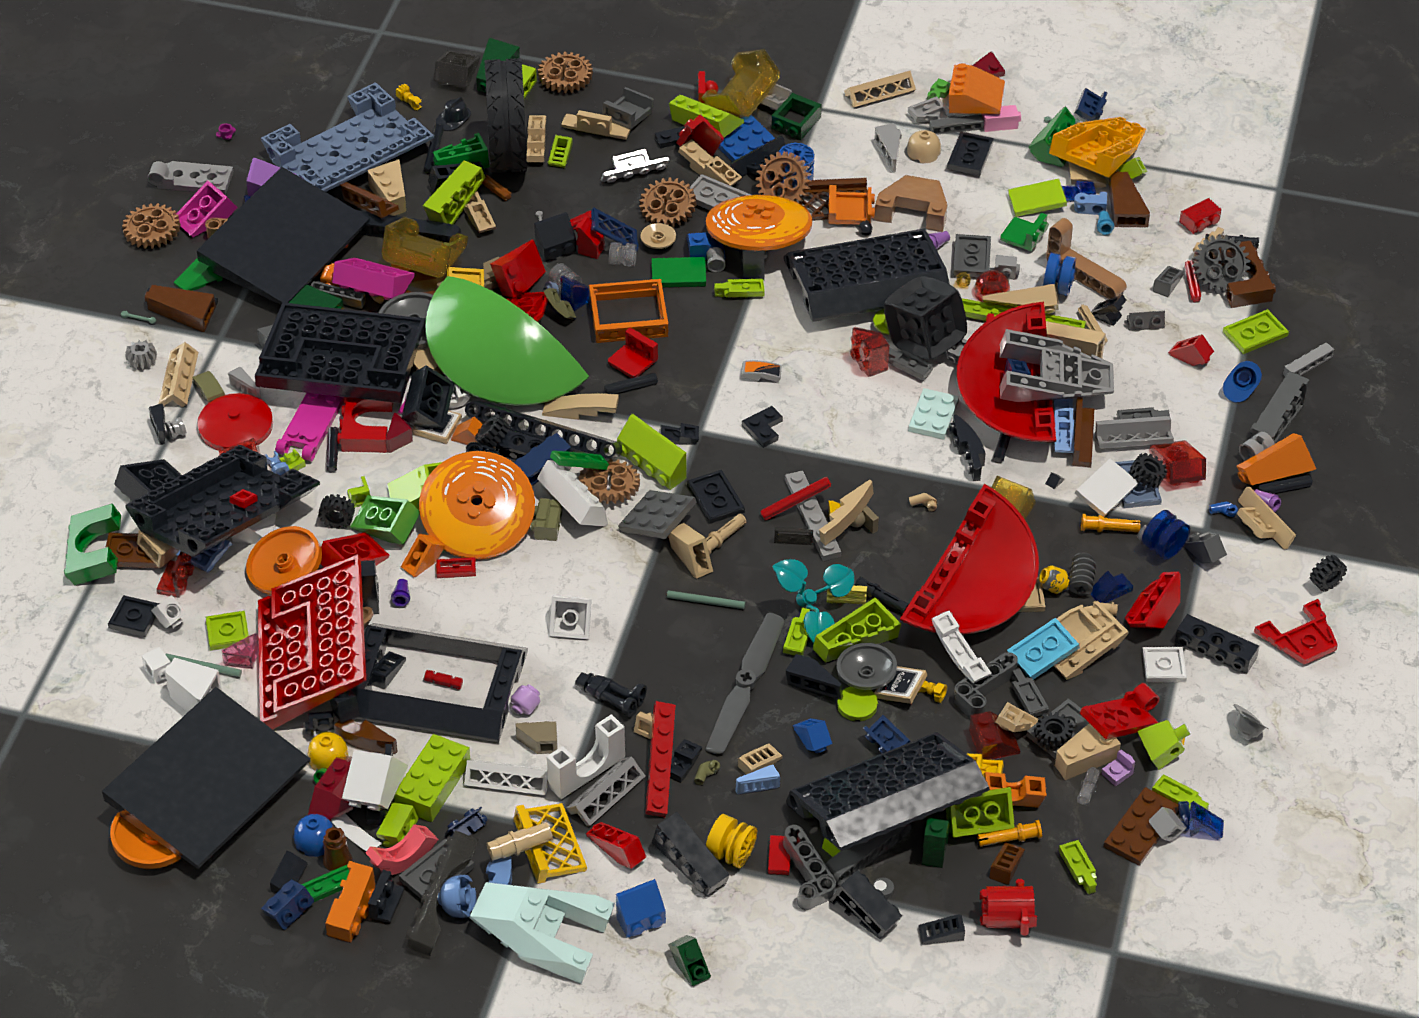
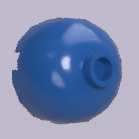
(310, 834)

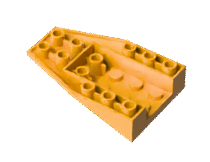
(1098, 144)

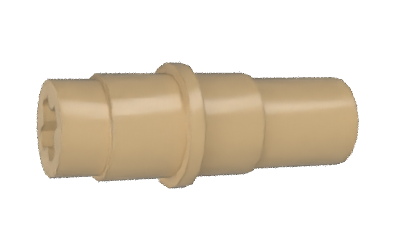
(519, 841)

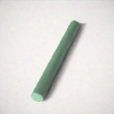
(706, 599)
(222, 669)

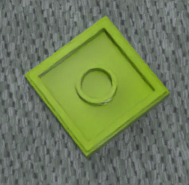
(226, 629)

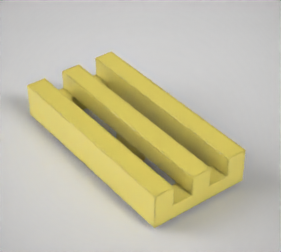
(855, 596)

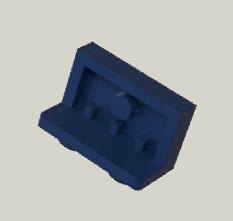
(1090, 105)
(885, 735)
(288, 904)

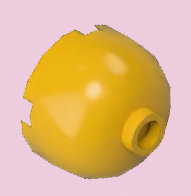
(325, 748)

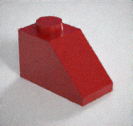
(1192, 350)

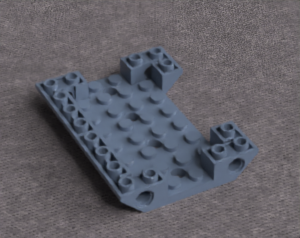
(372, 124)

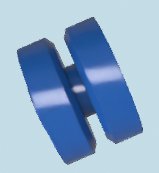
(1059, 274)

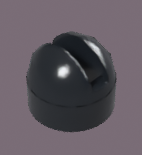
(865, 228)

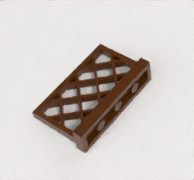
(821, 188)

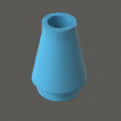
(1105, 224)

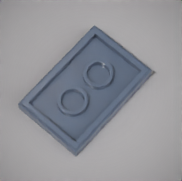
(1140, 495)

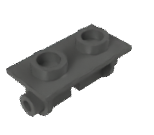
(1146, 320)

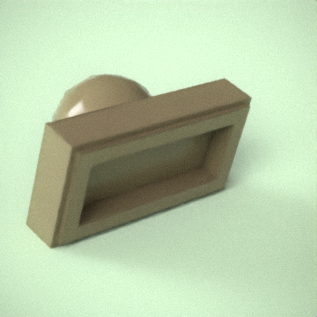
(868, 519)

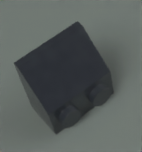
(554, 237)

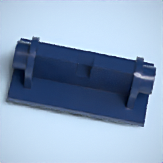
(472, 819)

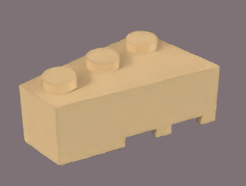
(388, 183)

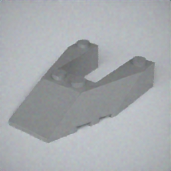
(1063, 370)

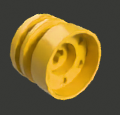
(731, 840)

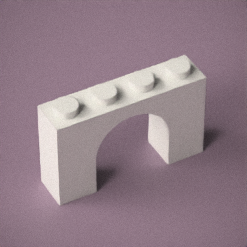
(609, 748)

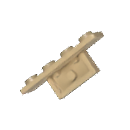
(595, 124)
(1263, 519)

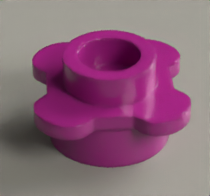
(225, 131)

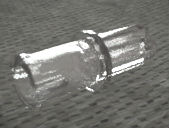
(1088, 786)

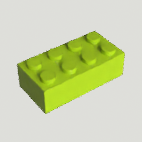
(433, 776)

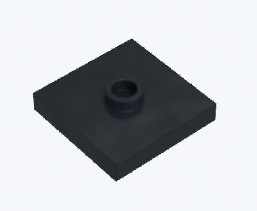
(133, 616)

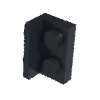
(384, 898)

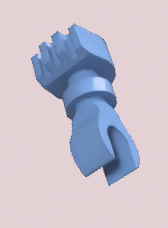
(277, 466)

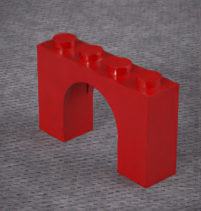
(360, 437)

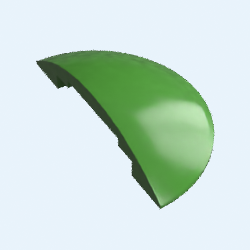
(496, 347)

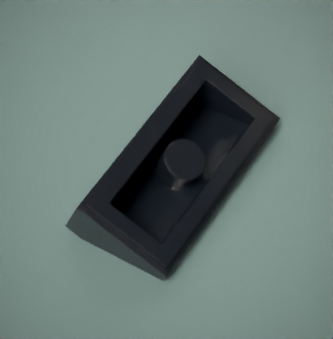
(289, 868)

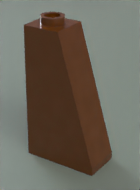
(1126, 202)
(181, 305)

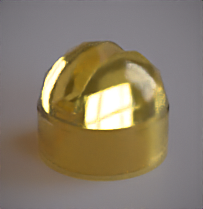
(967, 280)

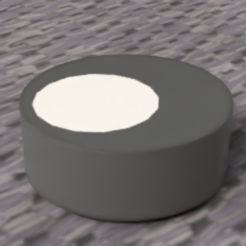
(885, 886)

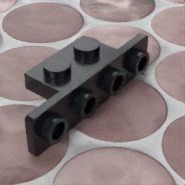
(751, 162)

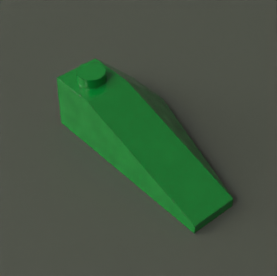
(1042, 142)
(196, 276)

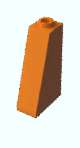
(1278, 461)

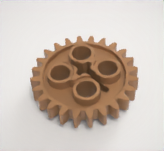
(575, 76)
(777, 165)
(659, 202)
(151, 225)
(624, 481)

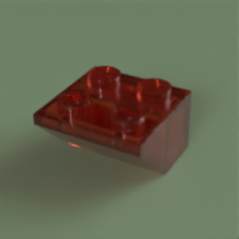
(869, 351)

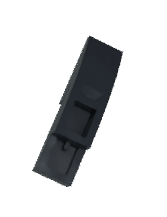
(968, 444)

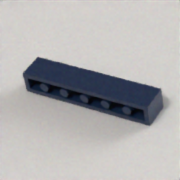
(535, 460)

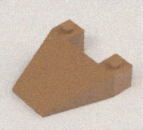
(914, 194)

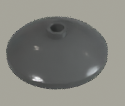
(866, 666)

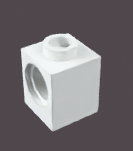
(172, 605)
(155, 664)

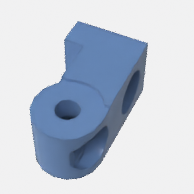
(1090, 203)

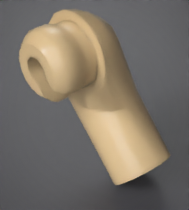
(925, 499)

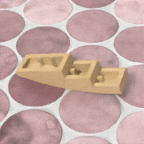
(536, 138)
(479, 214)
(580, 404)
(850, 508)

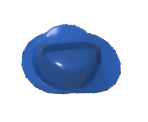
(1242, 381)

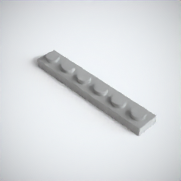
(812, 516)

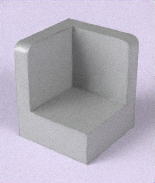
(1167, 824)

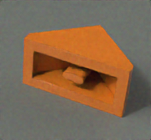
(467, 431)

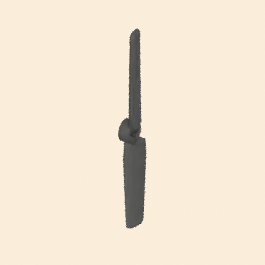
(753, 667)

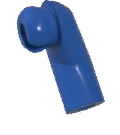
(1223, 507)

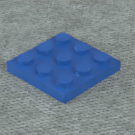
(745, 139)

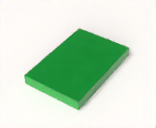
(679, 271)

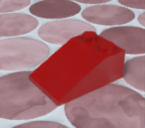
(518, 269)
(349, 546)

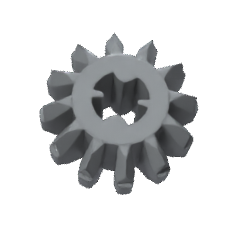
(141, 354)

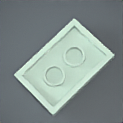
(933, 413)

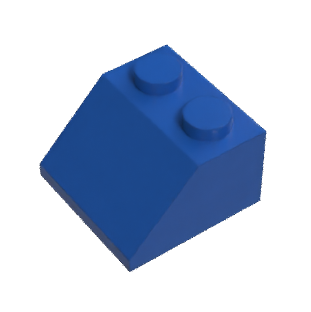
(640, 908)

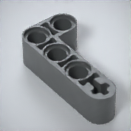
(970, 696)
(795, 843)

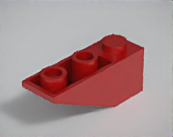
(618, 844)

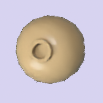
(924, 146)

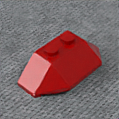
(1156, 602)

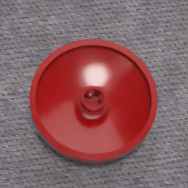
(234, 420)

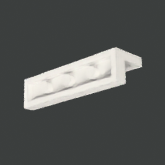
(507, 769)

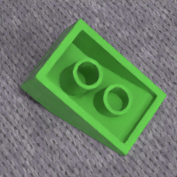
(386, 518)

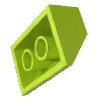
(982, 814)

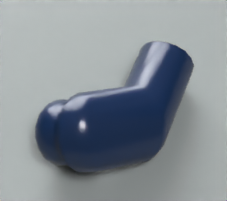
(1184, 811)

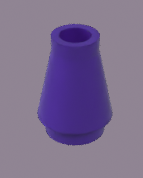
(401, 594)

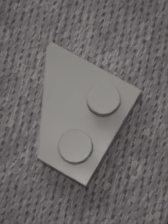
(929, 110)

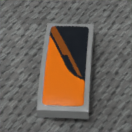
(756, 369)

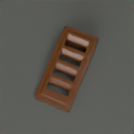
(1006, 864)

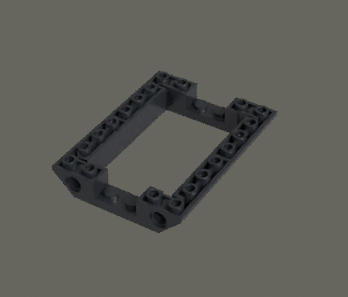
(432, 715)

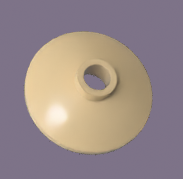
(658, 236)

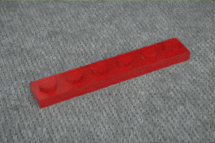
(660, 759)

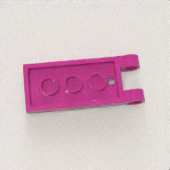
(310, 424)

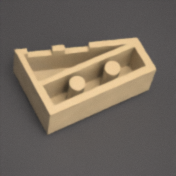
(1085, 751)

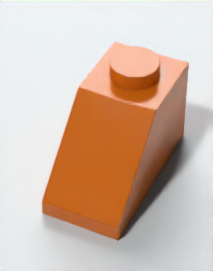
(422, 554)

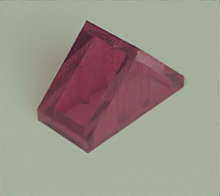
(243, 653)

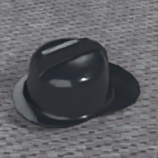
(454, 114)

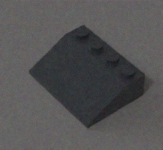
(140, 478)

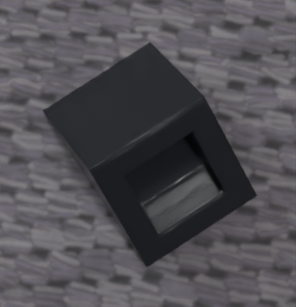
(1054, 480)

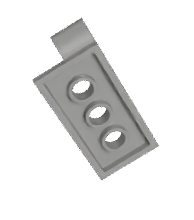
(164, 175)

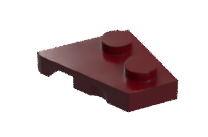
(991, 65)

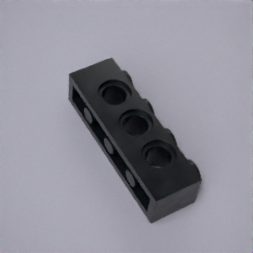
(517, 445)
(1217, 643)

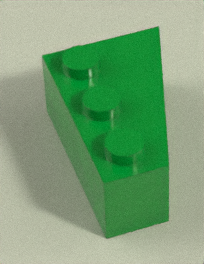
(468, 150)

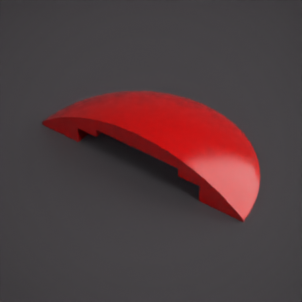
(982, 370)
(983, 571)

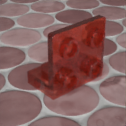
(175, 576)

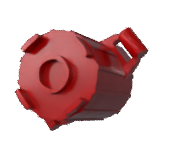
(1008, 907)

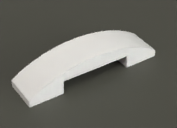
(958, 648)

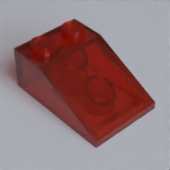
(1181, 461)

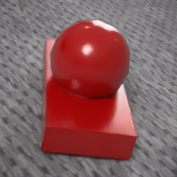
(704, 86)

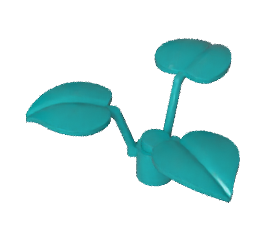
(791, 578)

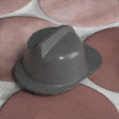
(1247, 724)

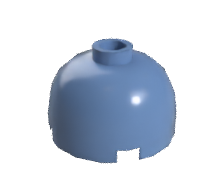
(457, 896)

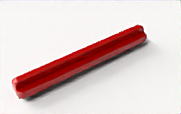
(795, 498)

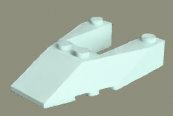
(530, 919)

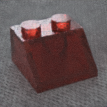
(990, 738)

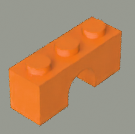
(1027, 792)

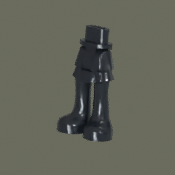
(601, 688)

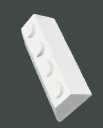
(572, 494)

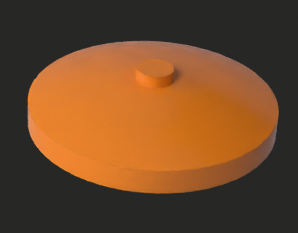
(283, 557)
(138, 847)

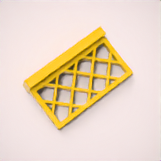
(537, 856)

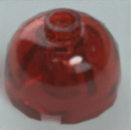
(991, 283)

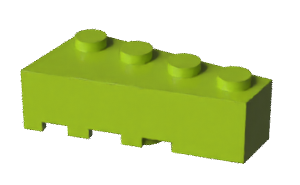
(454, 193)
(865, 625)

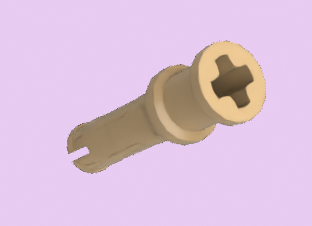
(716, 539)

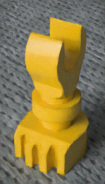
(404, 94)
(939, 690)

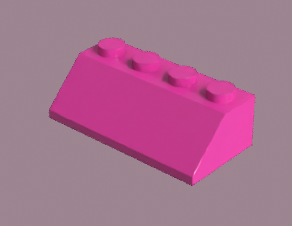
(371, 278)

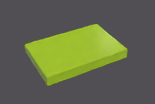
(1037, 197)
(1255, 331)

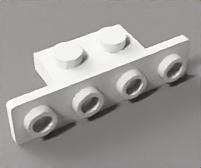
(633, 163)

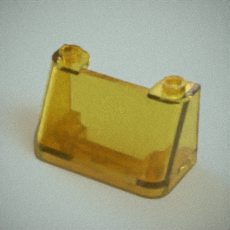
(752, 82)
(408, 249)

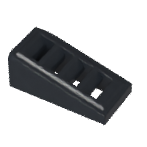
(157, 418)
(386, 670)
(949, 936)

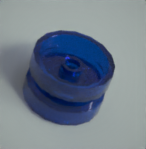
(1166, 534)

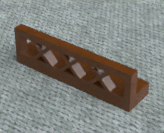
(367, 200)
(1083, 435)

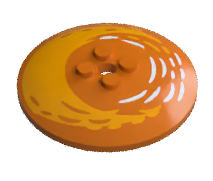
(759, 222)
(477, 529)

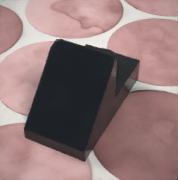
(1109, 310)

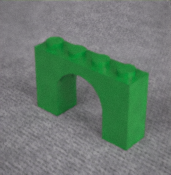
(84, 528)

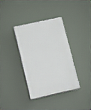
(1106, 487)

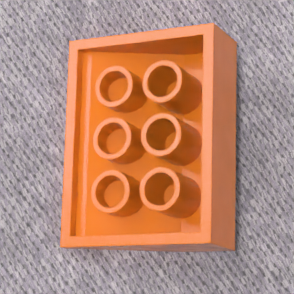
(975, 91)

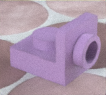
(1119, 769)

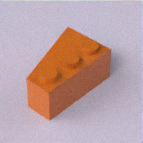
(352, 905)

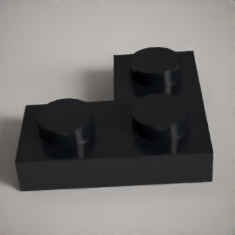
(668, 137)
(760, 426)

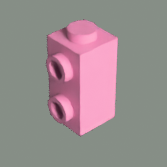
(1006, 120)

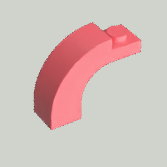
(406, 852)

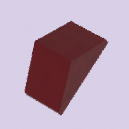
(398, 434)

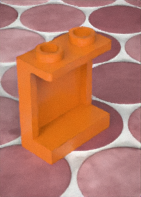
(850, 206)

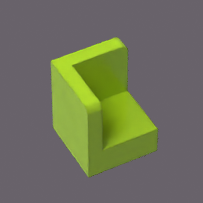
(1134, 167)
(358, 494)

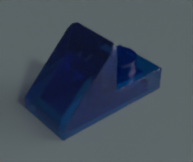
(1111, 587)
(1205, 821)

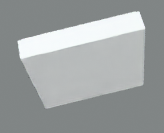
(1164, 664)

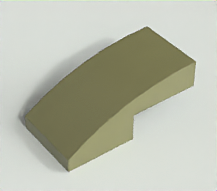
(562, 307)
(208, 386)

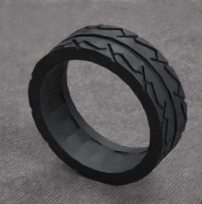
(506, 115)

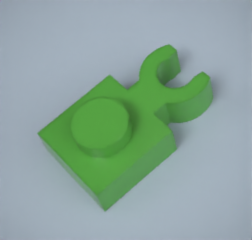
(939, 89)

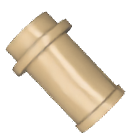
(1111, 608)

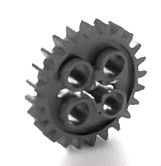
(1204, 263)

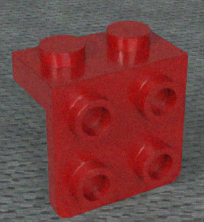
(702, 133)
(635, 355)

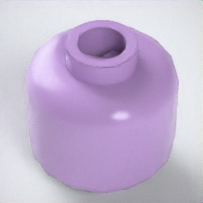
(525, 699)

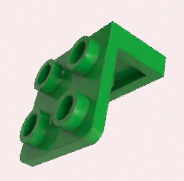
(1025, 233)

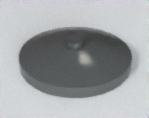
(412, 305)

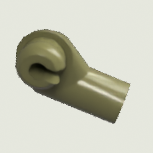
(706, 769)

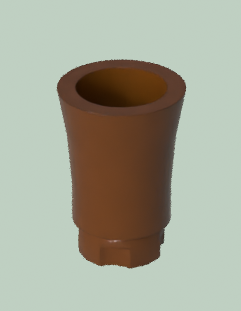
(335, 849)

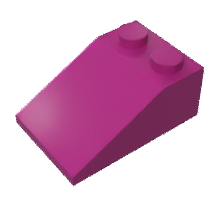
(204, 205)

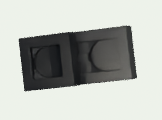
(680, 436)
(684, 759)

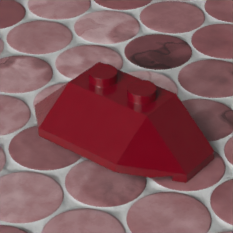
(329, 790)

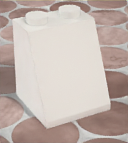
(190, 682)
(373, 780)

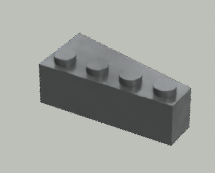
(1282, 407)

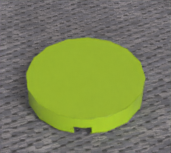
(857, 704)

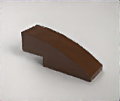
(365, 736)

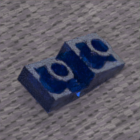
(1080, 187)

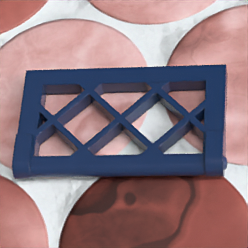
(610, 221)

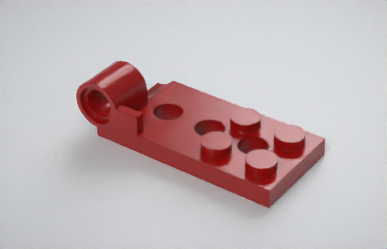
(1123, 715)

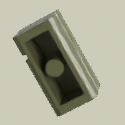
(547, 520)

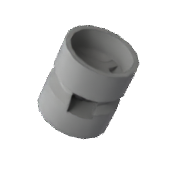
(1255, 445)

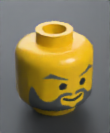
(1054, 579)

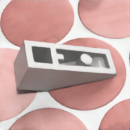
(888, 141)

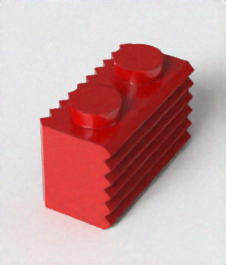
(1200, 215)

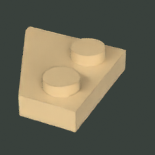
(1015, 719)

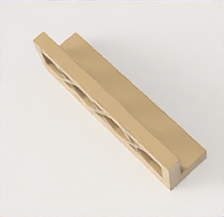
(876, 84)
(179, 375)

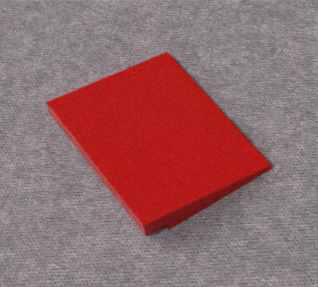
(310, 641)

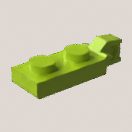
(740, 288)
(797, 636)
(1177, 792)
(1079, 865)

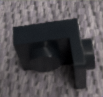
(319, 722)

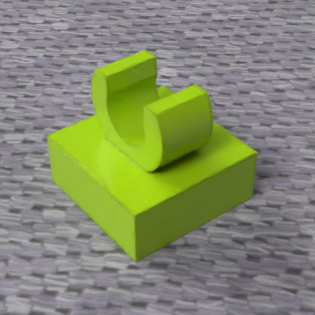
(293, 460)

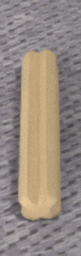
(1091, 322)

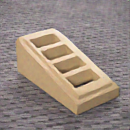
(745, 761)

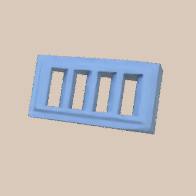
(759, 780)

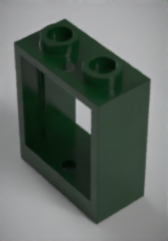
(800, 105)

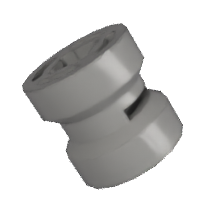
(715, 259)

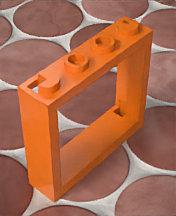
(625, 290)

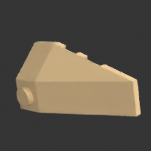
(1026, 296)

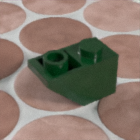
(689, 959)

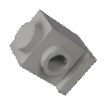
(1007, 265)

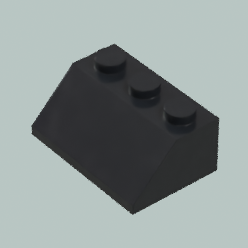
(428, 399)

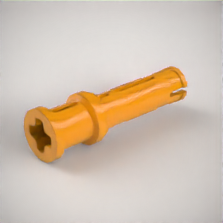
(1100, 523)
(1020, 832)

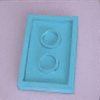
(1044, 648)

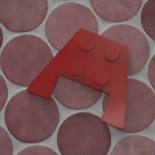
(1306, 641)

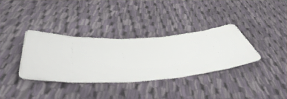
(354, 832)

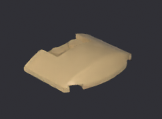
(1094, 631)

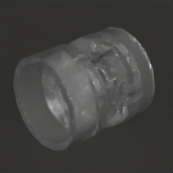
(622, 254)
(562, 270)

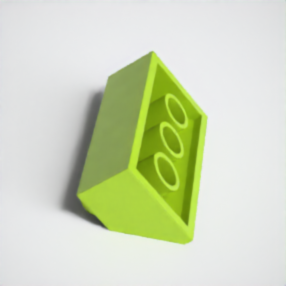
(684, 108)
(653, 452)

